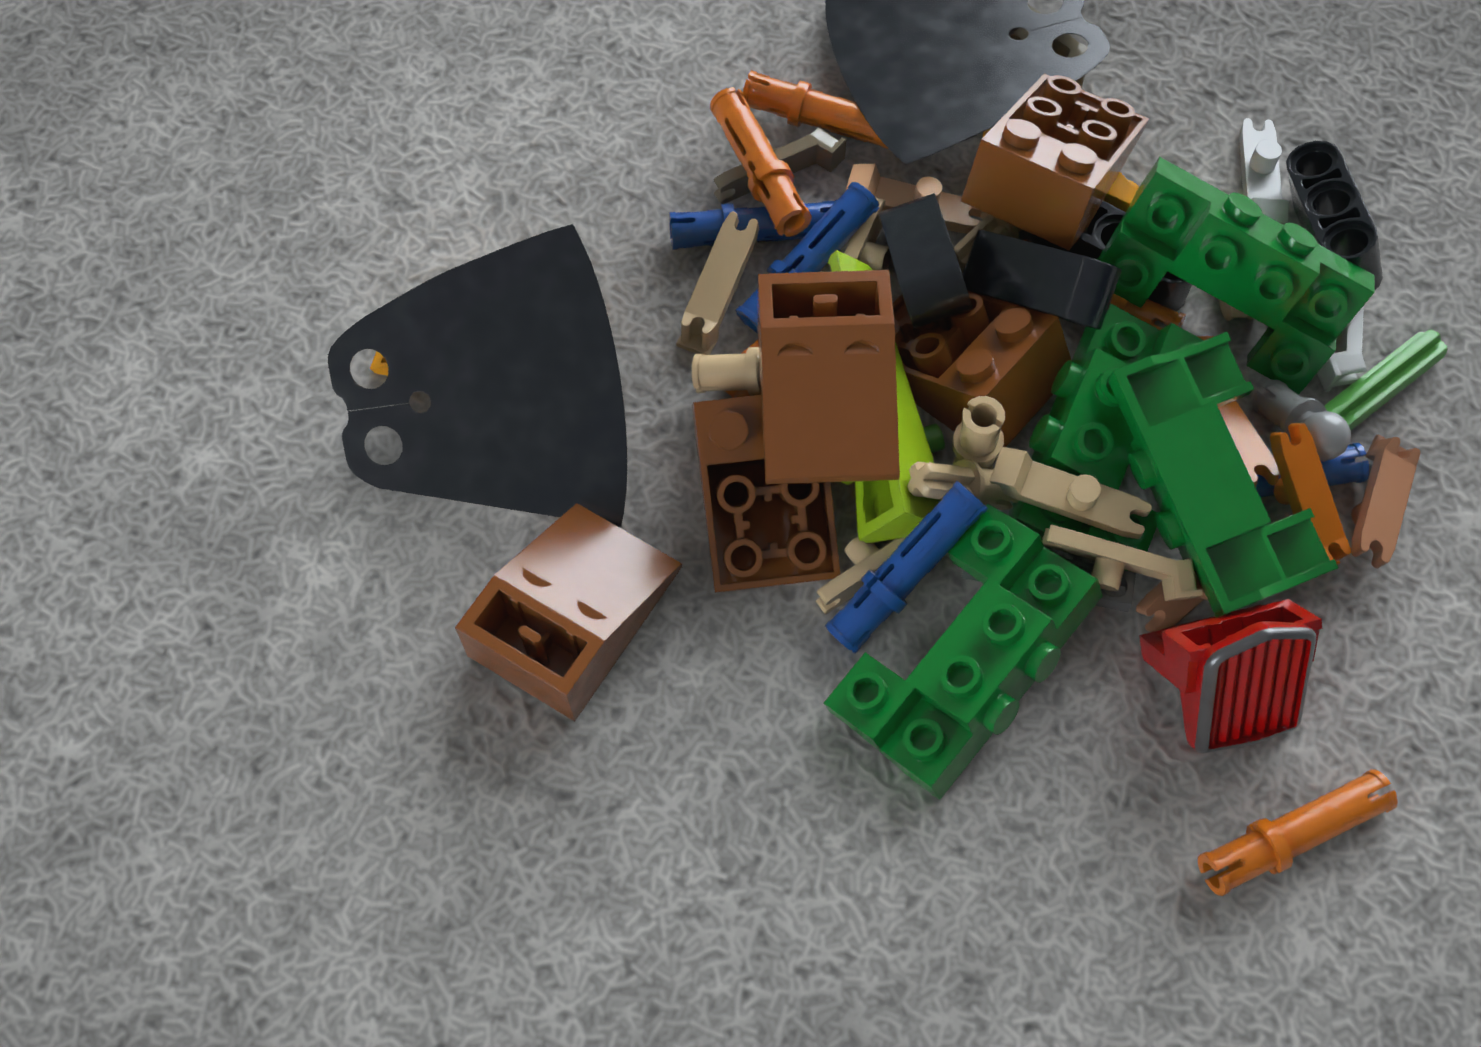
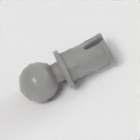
(1327, 428)

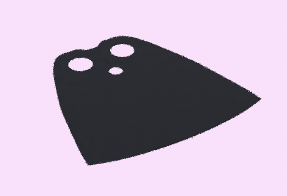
(949, 67)
(515, 383)

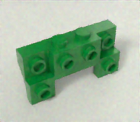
(1243, 260)
(1086, 424)
(1202, 482)
(982, 661)

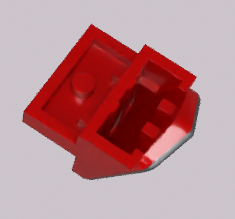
(1238, 672)

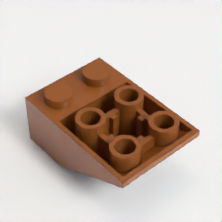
(1053, 159)
(982, 352)
(828, 376)
(755, 528)
(566, 608)

